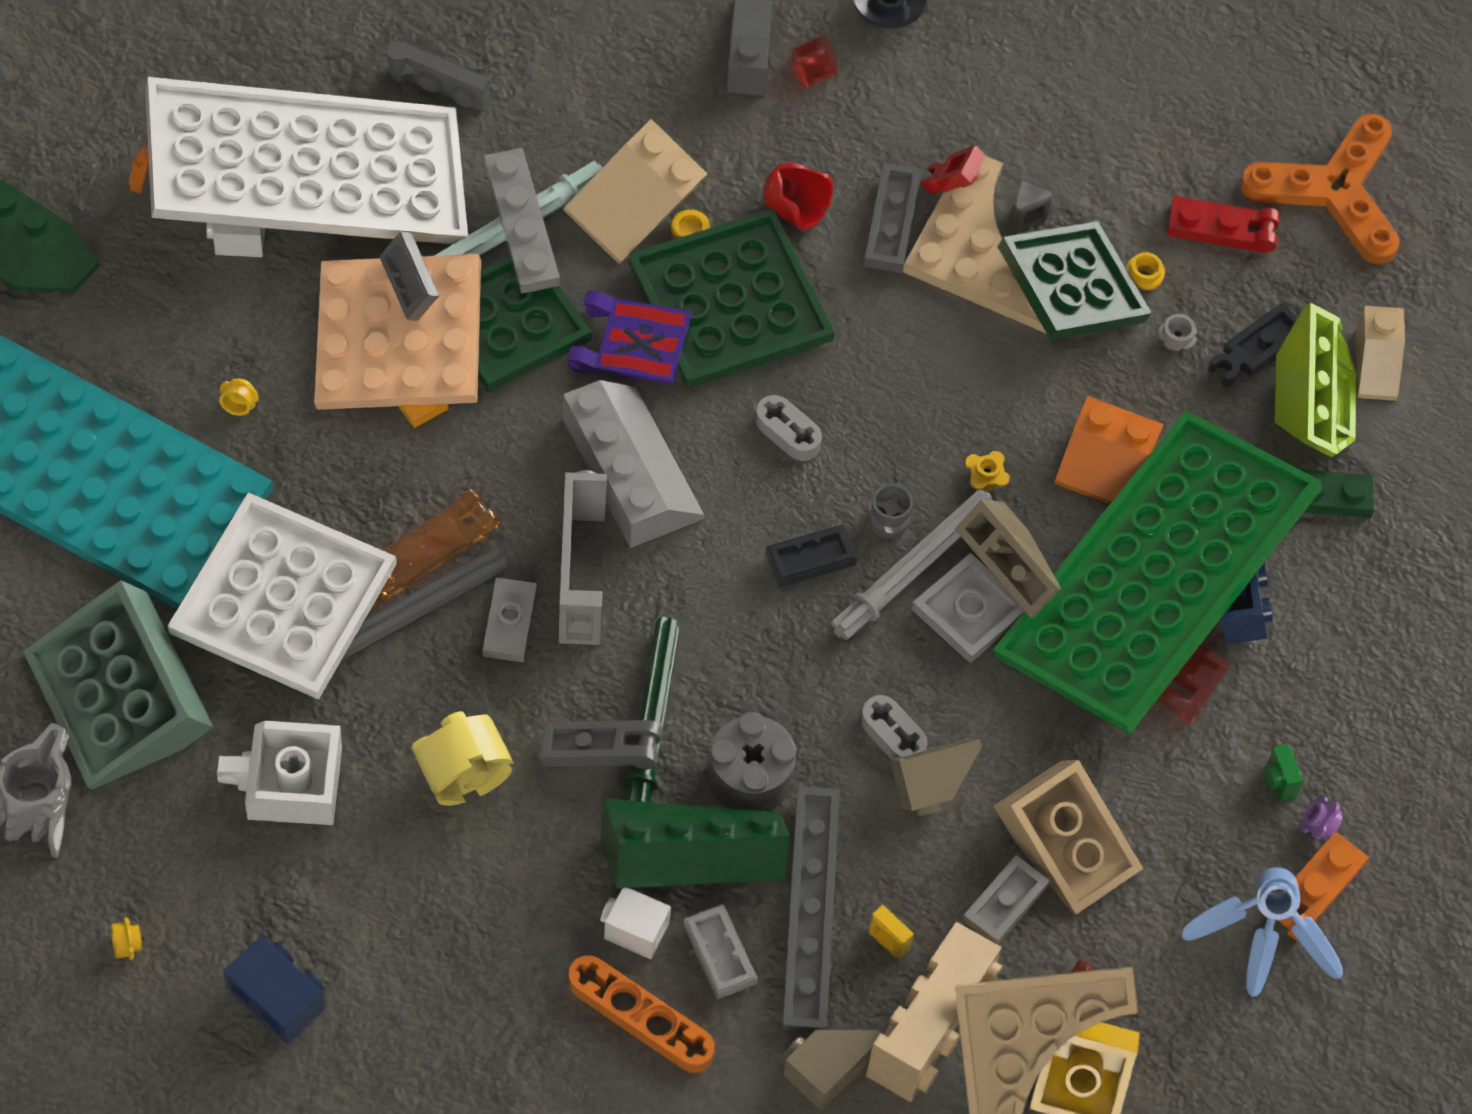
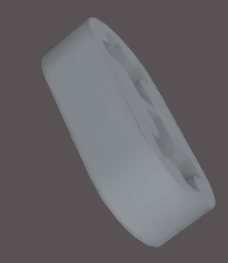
(792, 424)
(901, 727)

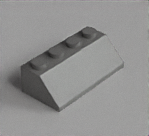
(623, 441)

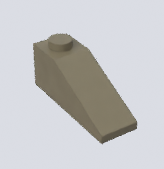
(1009, 554)

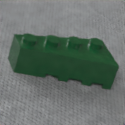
(691, 844)

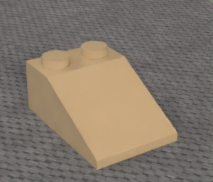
(635, 191)
(1069, 835)

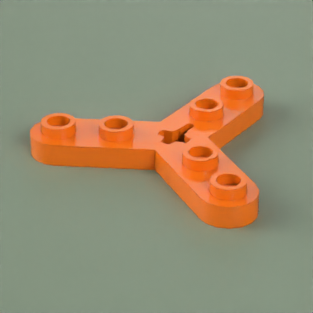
(1349, 205)

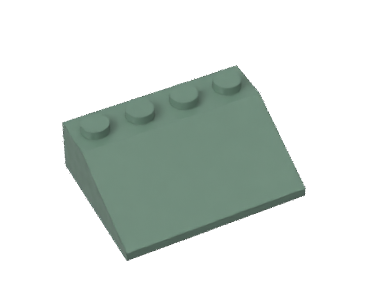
(117, 686)

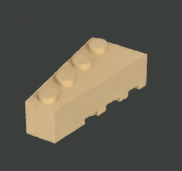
(926, 1029)

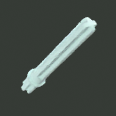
(549, 201)

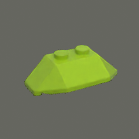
(1316, 383)

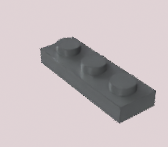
(892, 217)

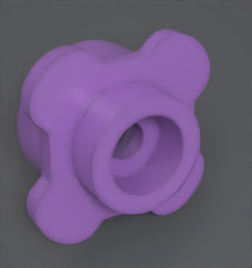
(1321, 818)

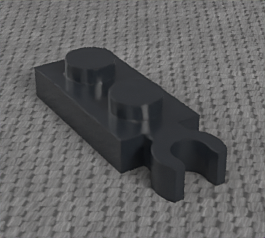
(1255, 345)

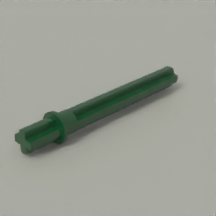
(639, 781)

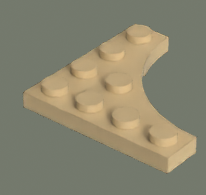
(962, 252)
(1021, 1023)

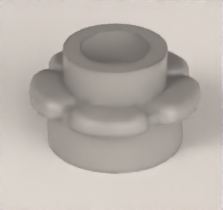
(1178, 324)

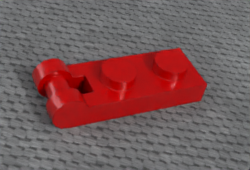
(1223, 224)

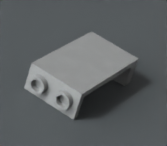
(580, 610)

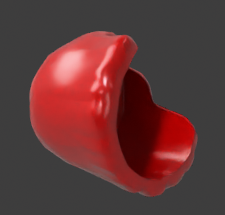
(811, 189)

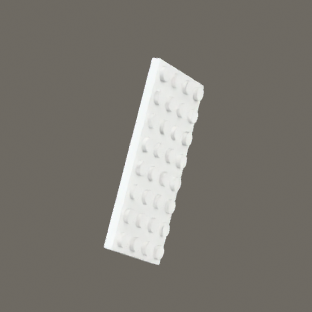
(304, 161)

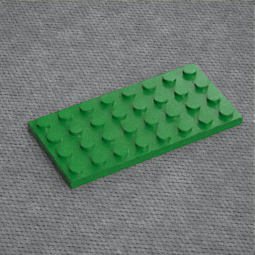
(1158, 571)

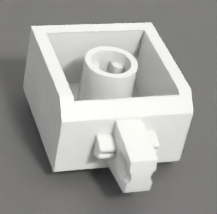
(267, 774)

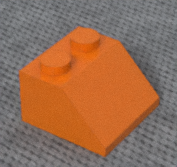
(1106, 450)

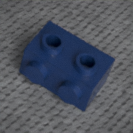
(1249, 612)
(275, 988)

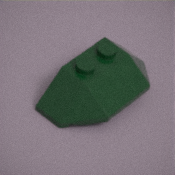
(39, 247)

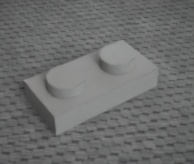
(1006, 900)

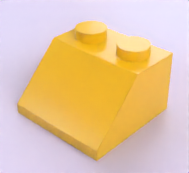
(1088, 1073)

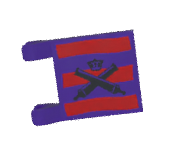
(637, 341)

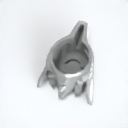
(36, 789)

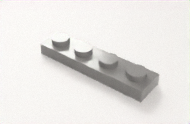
(521, 220)

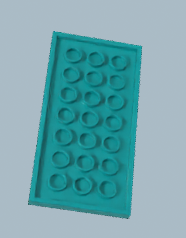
(112, 478)

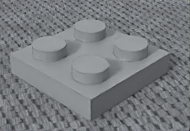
(968, 608)

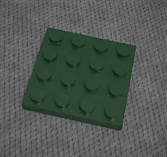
(743, 296)

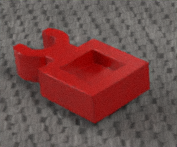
(956, 172)

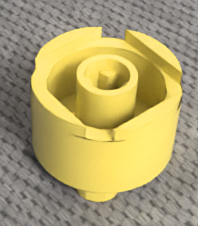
(463, 758)

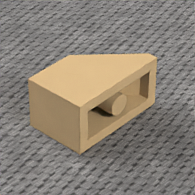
(1379, 352)

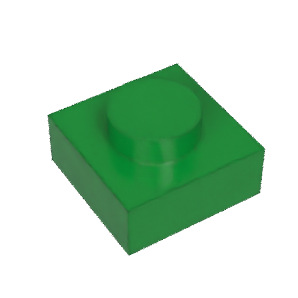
(1283, 773)

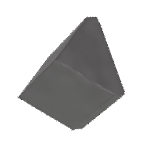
(1031, 206)

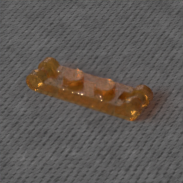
(438, 541)

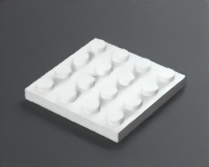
(282, 595)

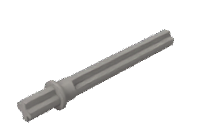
(906, 570)

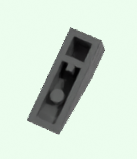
(749, 47)

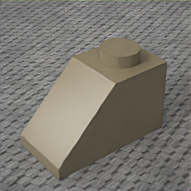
(933, 775)
(828, 1062)

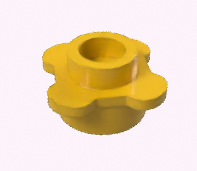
(987, 481)

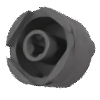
(752, 763)

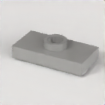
(509, 620)
(720, 951)

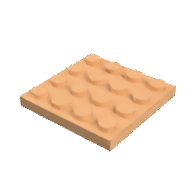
(382, 359)

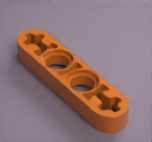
(646, 1007)

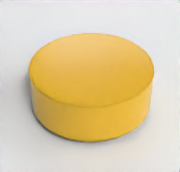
(687, 223)

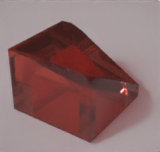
(814, 61)

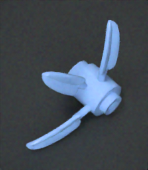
(1265, 940)

